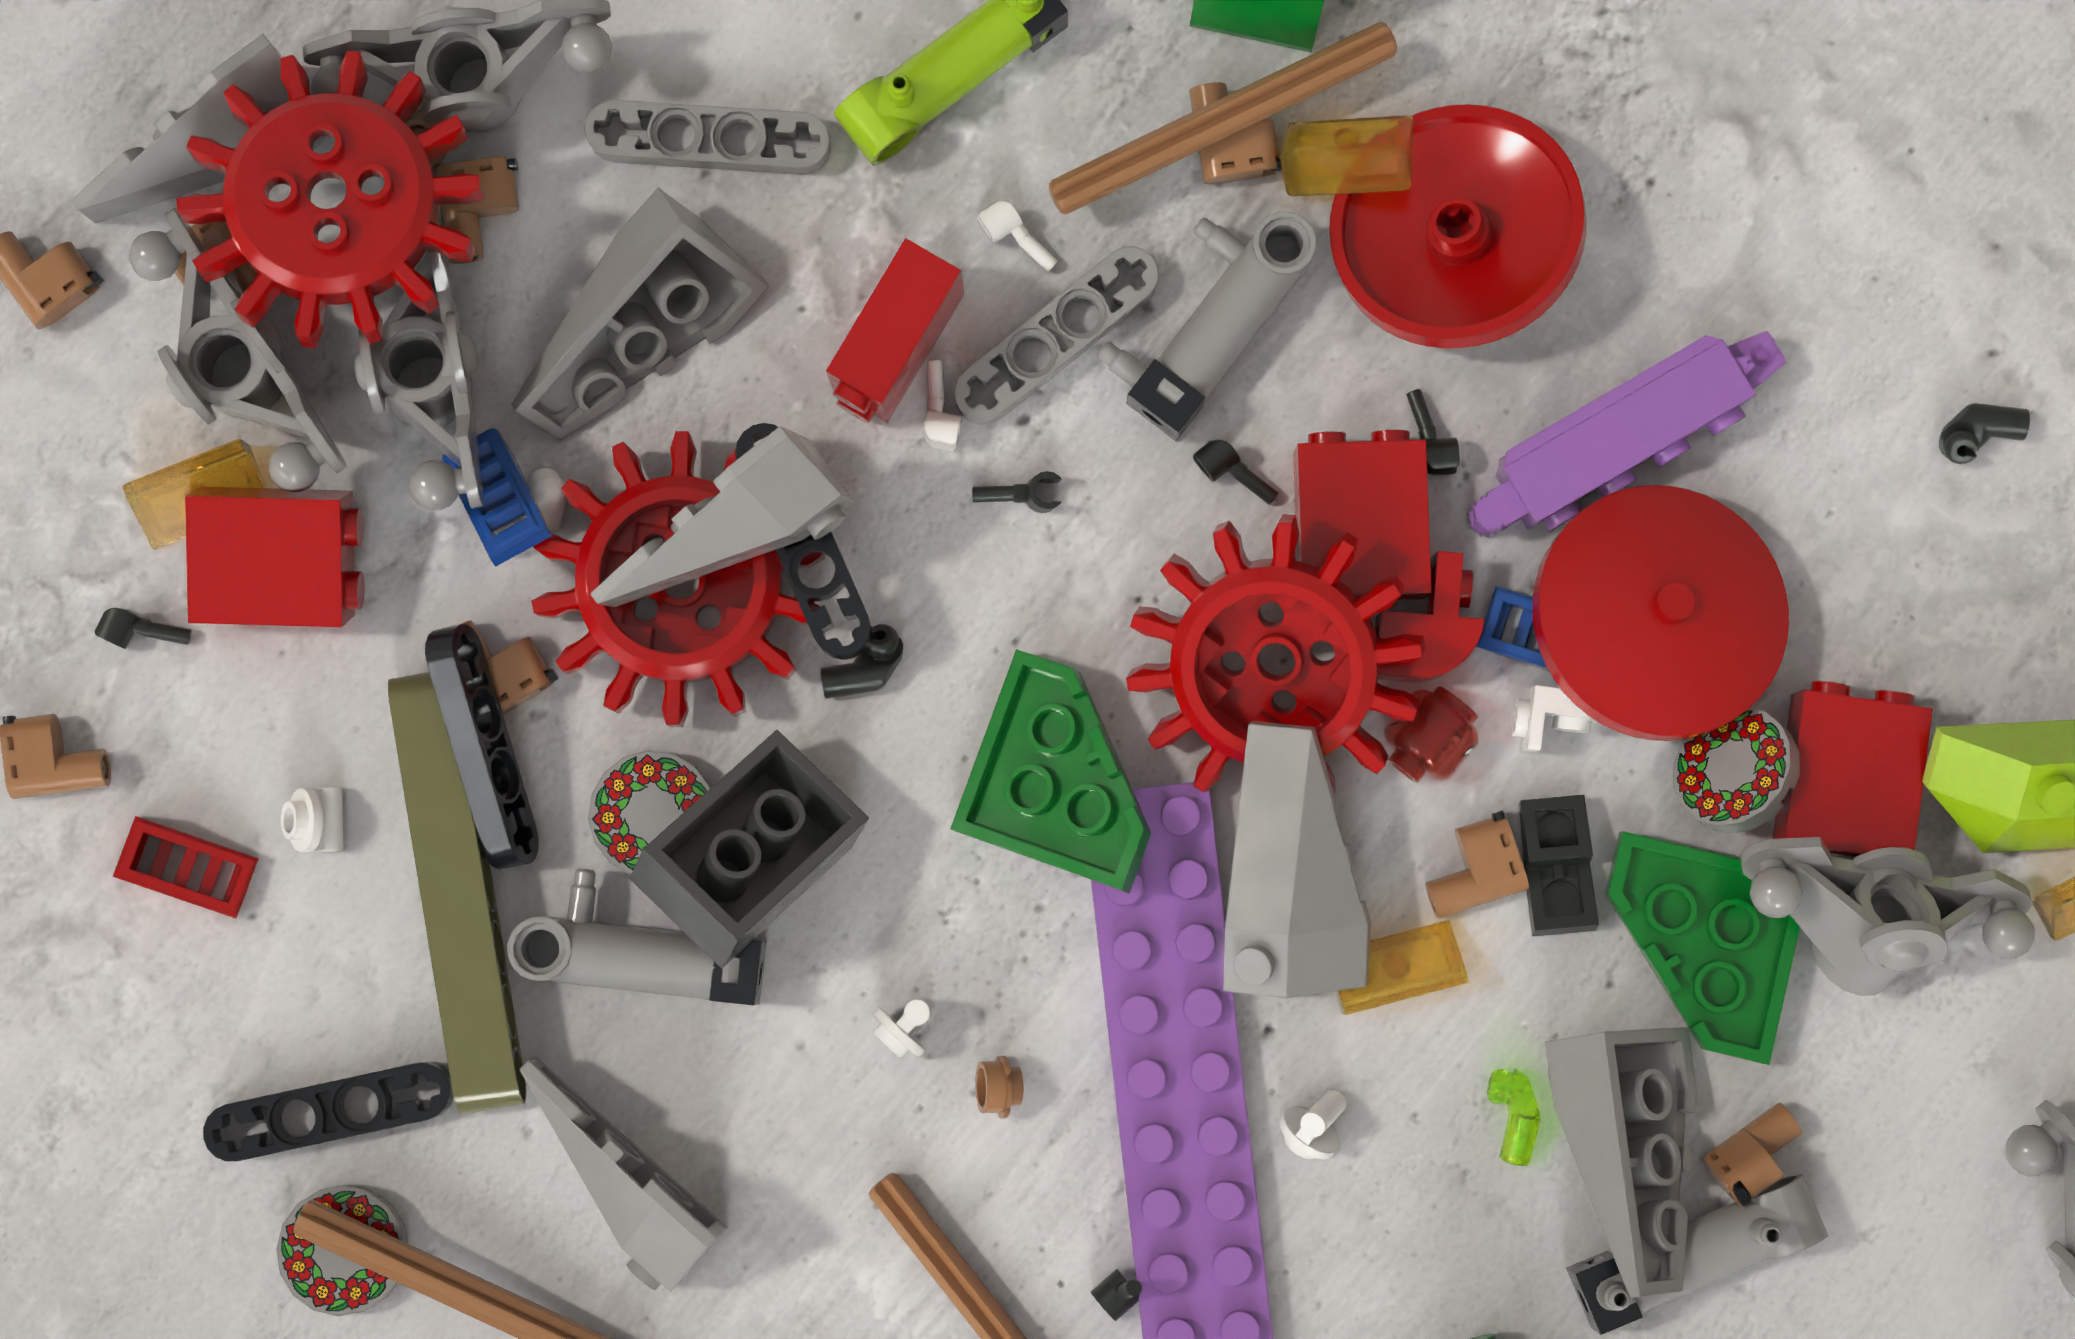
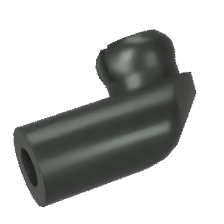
(1976, 425)
(870, 668)

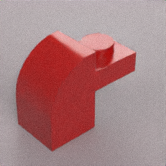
(1445, 634)

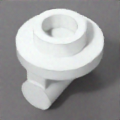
(314, 820)
(897, 1033)
(1310, 1131)

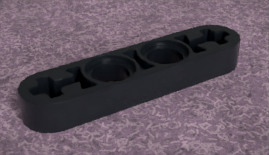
(791, 558)
(481, 746)
(330, 1116)

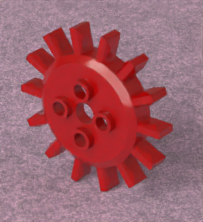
(379, 232)
(1228, 618)
(672, 643)

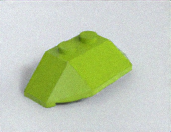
(2007, 783)

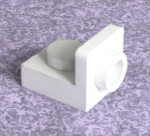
(1541, 703)

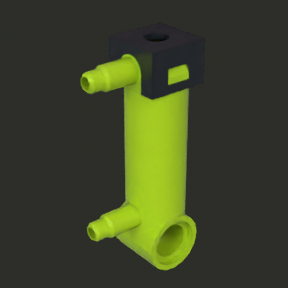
(894, 108)

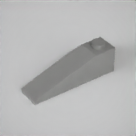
(166, 167)
(646, 303)
(764, 503)
(1292, 890)
(1625, 1123)
(641, 1203)

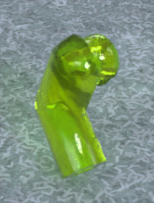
(1523, 1114)

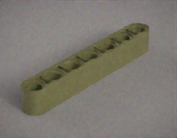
(456, 907)

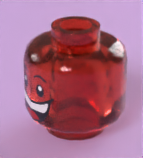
(1436, 738)

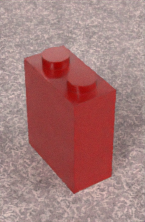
(895, 332)
(1372, 493)
(272, 556)
(1856, 769)

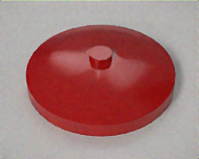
(1475, 238)
(1660, 613)

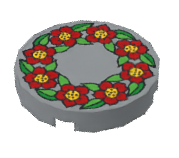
(1737, 772)
(639, 801)
(328, 1280)

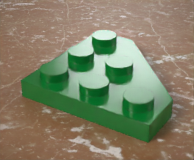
(1053, 779)
(1705, 941)

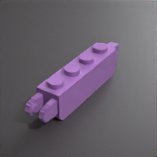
(1625, 429)

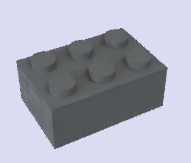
(748, 848)

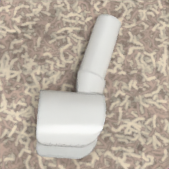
(1001, 220)
(940, 428)

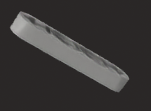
(709, 126)
(1050, 328)

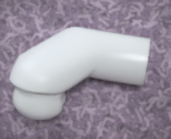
(551, 500)

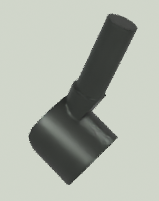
(1441, 453)
(1219, 457)
(1019, 493)
(119, 626)
(1117, 1294)

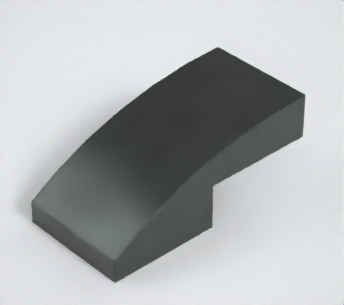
(1558, 865)

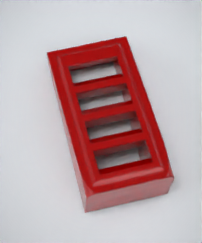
(135, 846)

